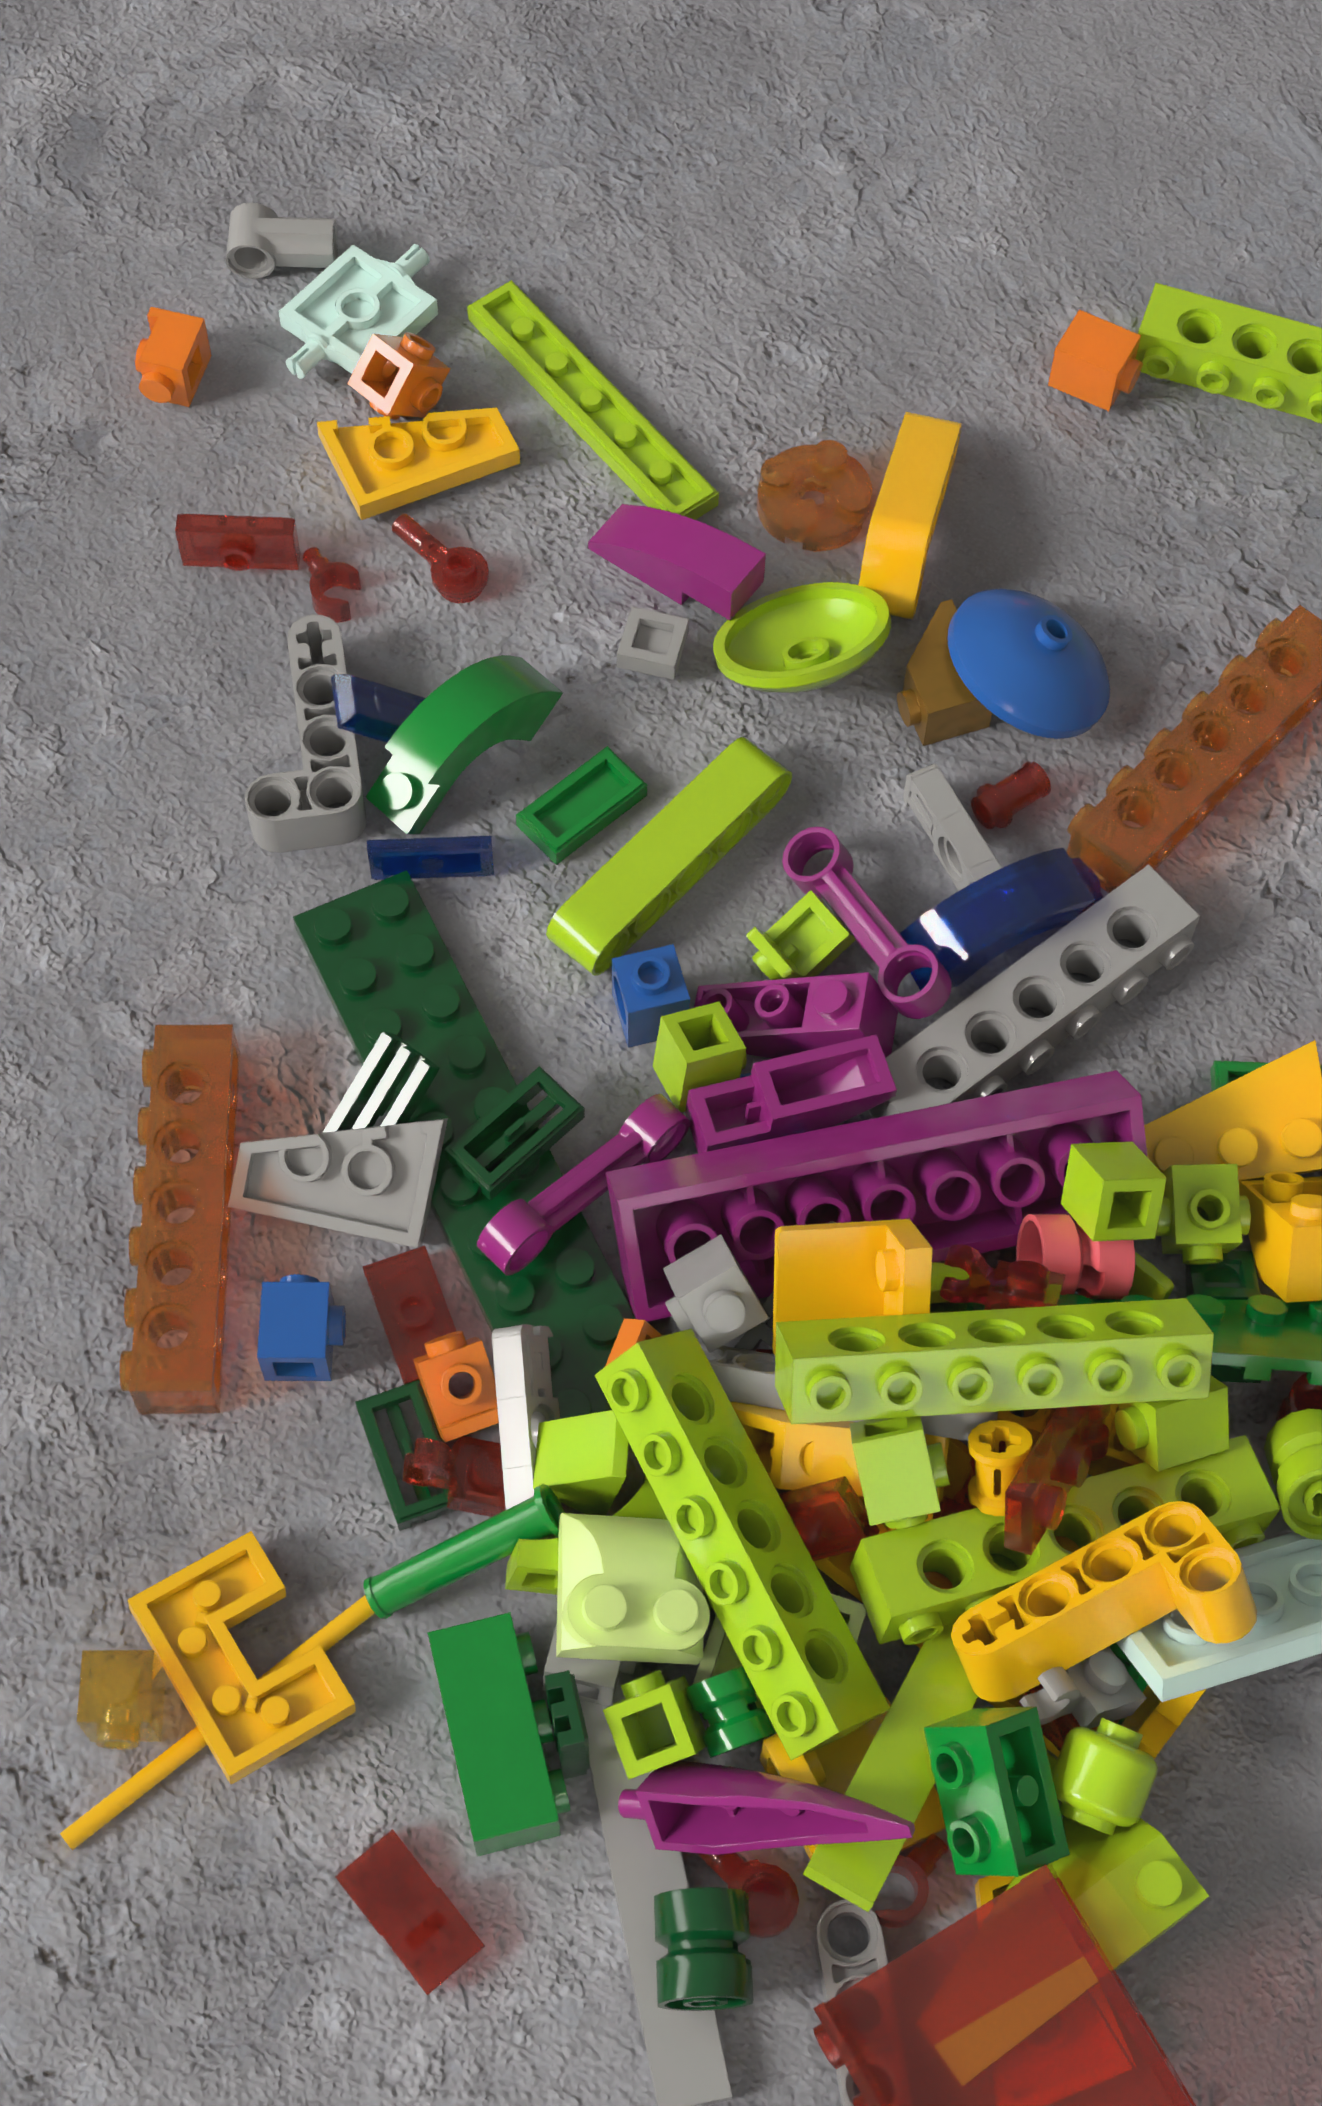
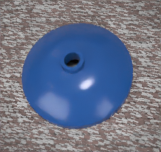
(1029, 663)

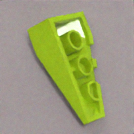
(1126, 1885)

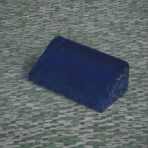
(432, 857)

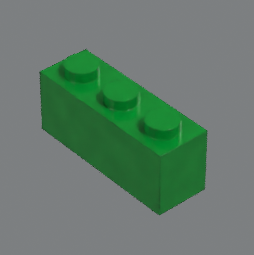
(498, 1733)

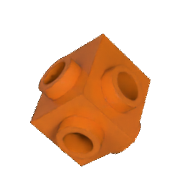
(399, 375)

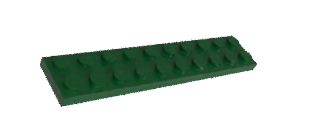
(397, 977)

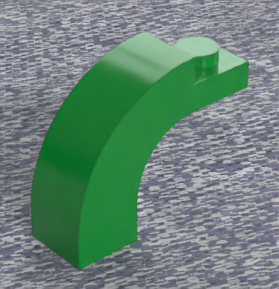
(452, 727)

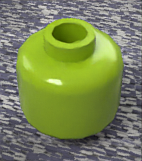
(1103, 1776)

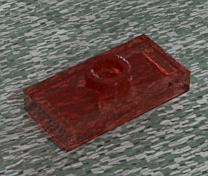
(238, 542)
(408, 1306)
(829, 1517)

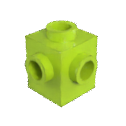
(1202, 1212)

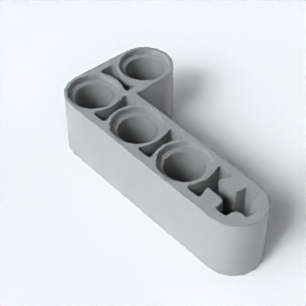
(324, 779)

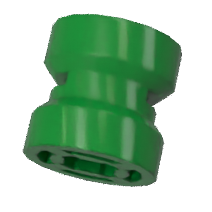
(730, 1711)

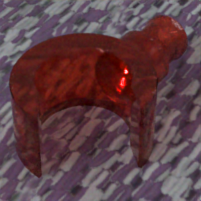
(328, 575)
(916, 1869)

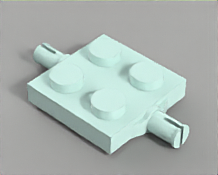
(351, 303)

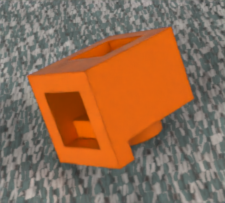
(172, 357)
(454, 1414)

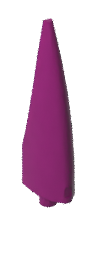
(741, 1810)

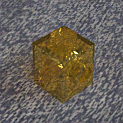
(121, 1697)

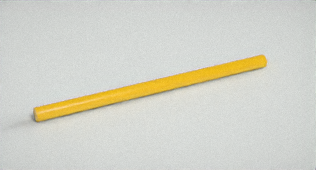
(194, 1741)

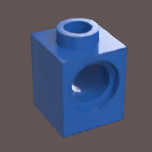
(645, 989)

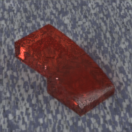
(409, 1911)

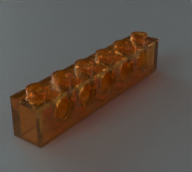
(1202, 775)
(188, 1375)

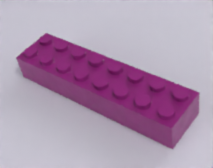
(951, 1168)

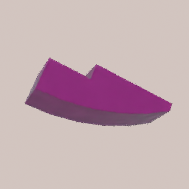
(681, 557)
(791, 1095)

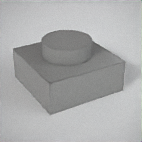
(652, 642)

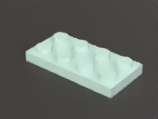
(1288, 1628)

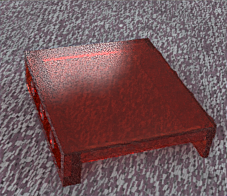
(1001, 2015)

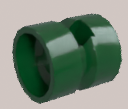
(702, 1942)

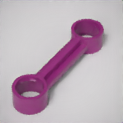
(867, 923)
(524, 1228)

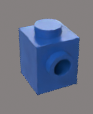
(299, 1329)

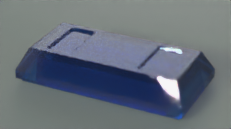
(370, 706)

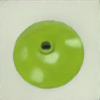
(802, 637)

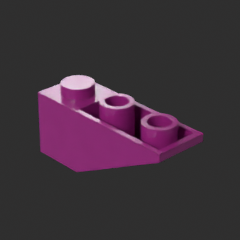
(804, 1012)

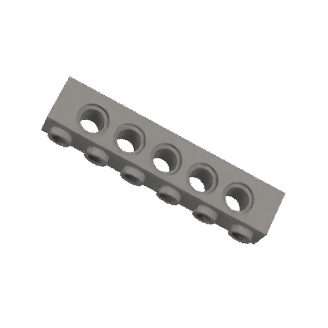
(1138, 910)

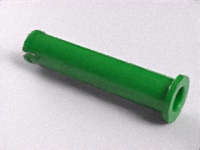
(463, 1553)

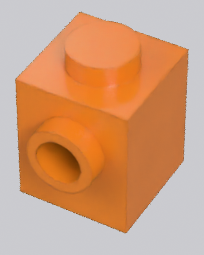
(1095, 361)

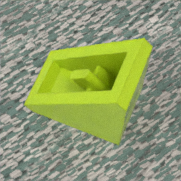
(582, 1460)

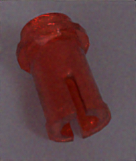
(999, 802)

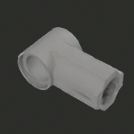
(263, 240)

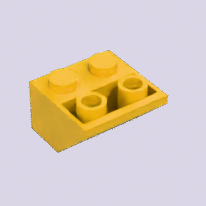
(1287, 1233)

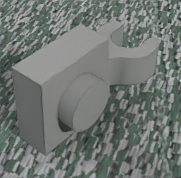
(1088, 1690)

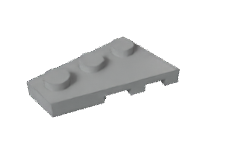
(346, 1181)

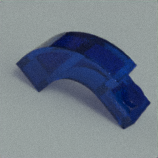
(1002, 912)

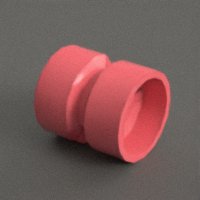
(1063, 1247)

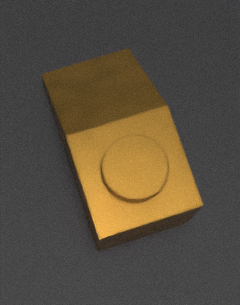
(933, 692)

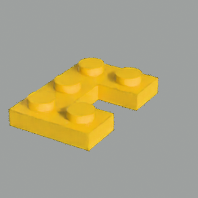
(238, 1716)

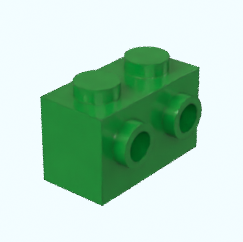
(996, 1791)

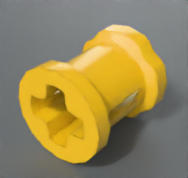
(993, 1466)

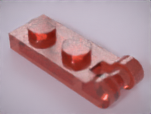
(1052, 1467)

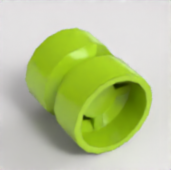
(1295, 1466)

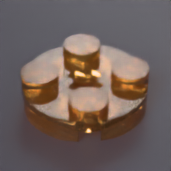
(820, 469)

